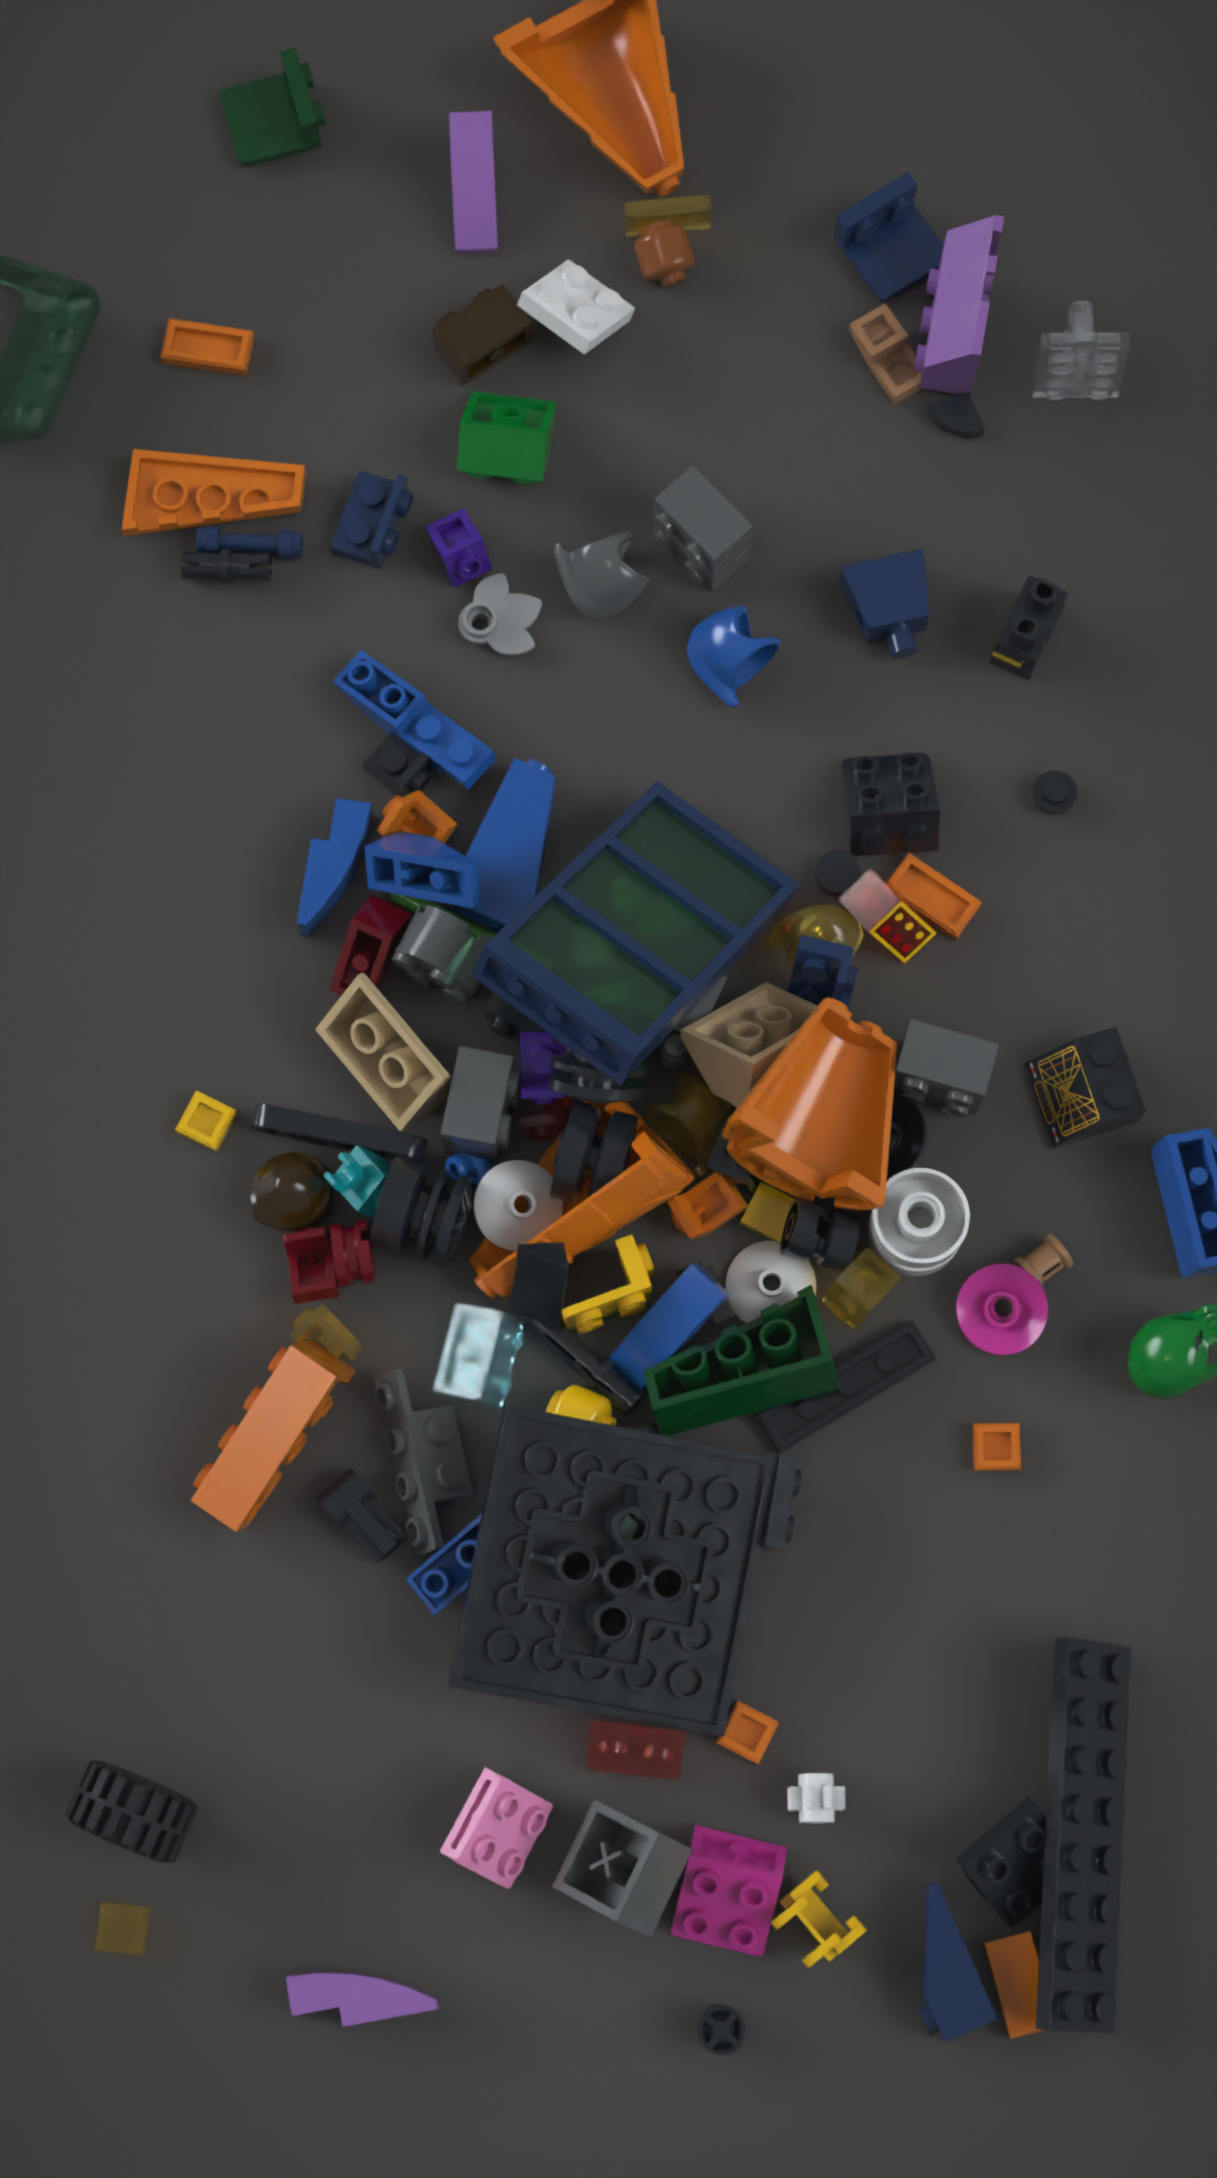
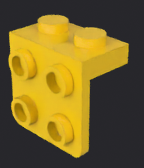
(626, 1300)

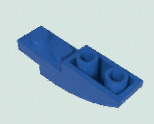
(409, 716)

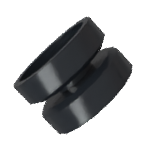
(588, 1155)

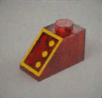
(887, 915)

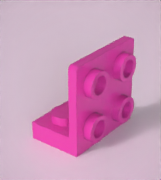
(729, 1891)

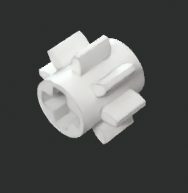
(816, 1798)

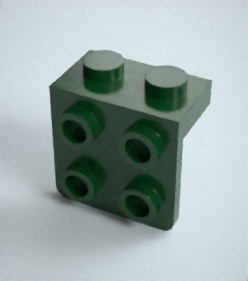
(274, 114)

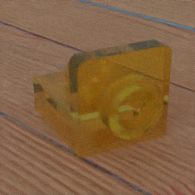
(860, 1288)
(335, 1337)

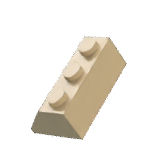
(744, 1039)
(384, 1054)

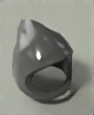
(598, 577)

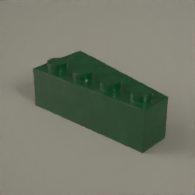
(745, 1369)

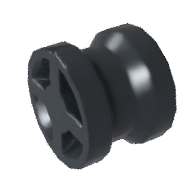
(727, 2034)

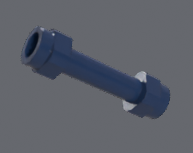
(286, 544)

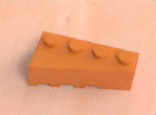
(269, 1433)

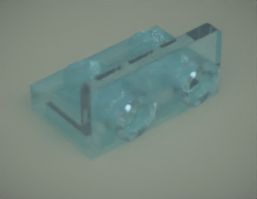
(479, 1355)

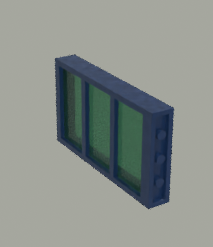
(635, 931)

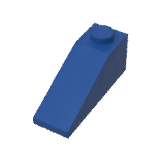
(421, 869)

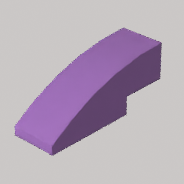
(473, 182)
(357, 1995)

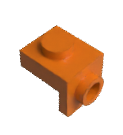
(416, 815)
(706, 1206)

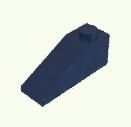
(949, 1979)

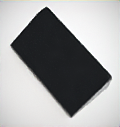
(540, 1282)

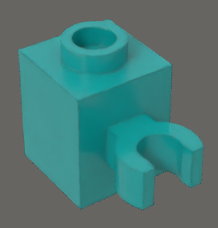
(360, 1178)

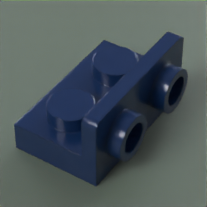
(371, 518)
(822, 971)

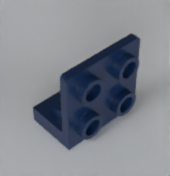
(888, 239)

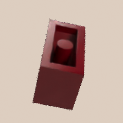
(370, 943)

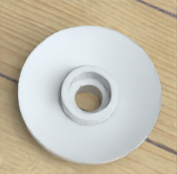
(495, 1203)
(750, 1268)

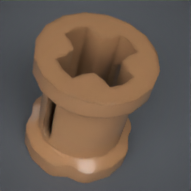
(1045, 1259)

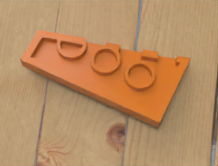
(201, 490)

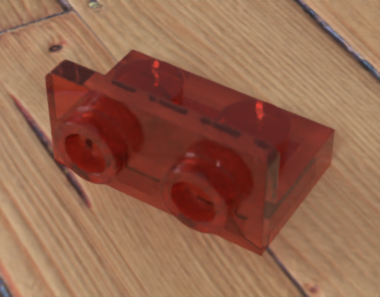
(635, 1750)

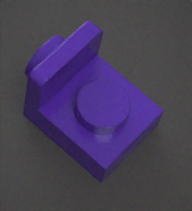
(459, 547)
(535, 1066)

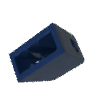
(889, 599)

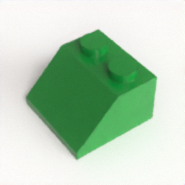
(506, 437)

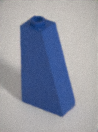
(511, 845)

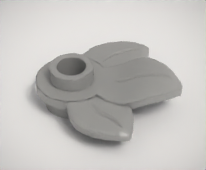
(506, 616)

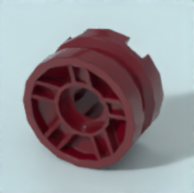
(352, 1253)

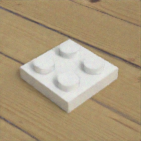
(576, 306)

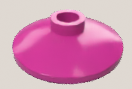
(989, 1328)

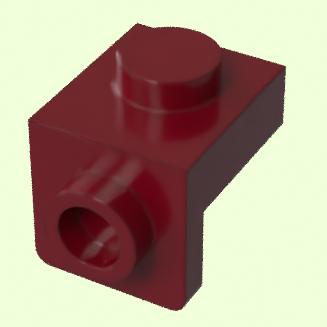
(311, 1265)

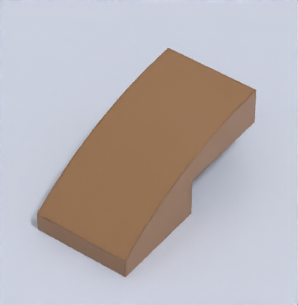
(887, 352)

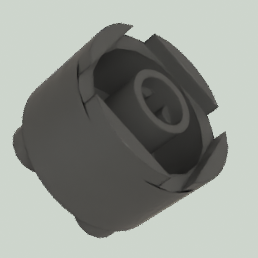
(440, 951)

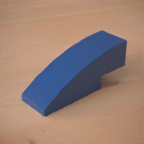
(334, 863)
(669, 1324)

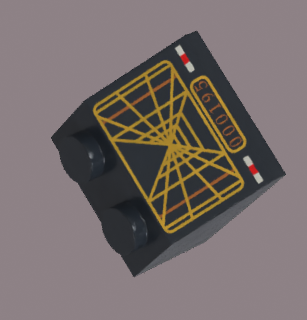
(1085, 1088)

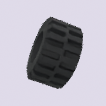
(131, 1811)

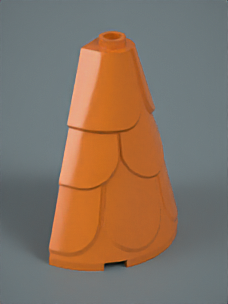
(611, 79)
(650, 1179)

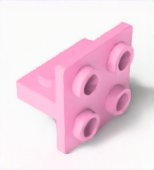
(497, 1828)

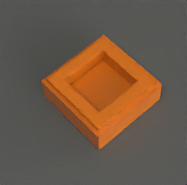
(996, 1447)
(748, 1732)

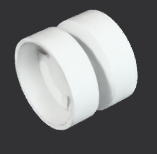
(919, 1222)

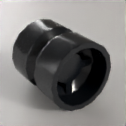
(832, 1244)

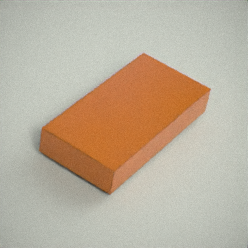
(207, 347)
(935, 896)
(1015, 1978)

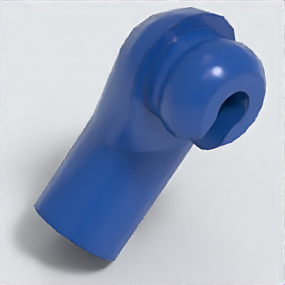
(468, 1165)

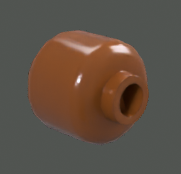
(664, 253)

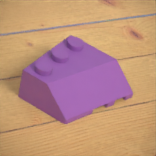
(959, 307)

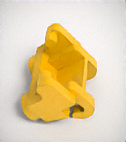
(818, 1920)

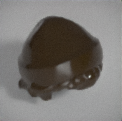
(291, 1192)

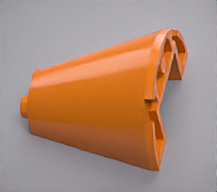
(822, 1112)

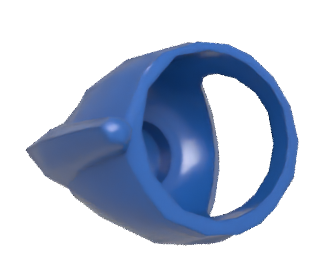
(726, 652)

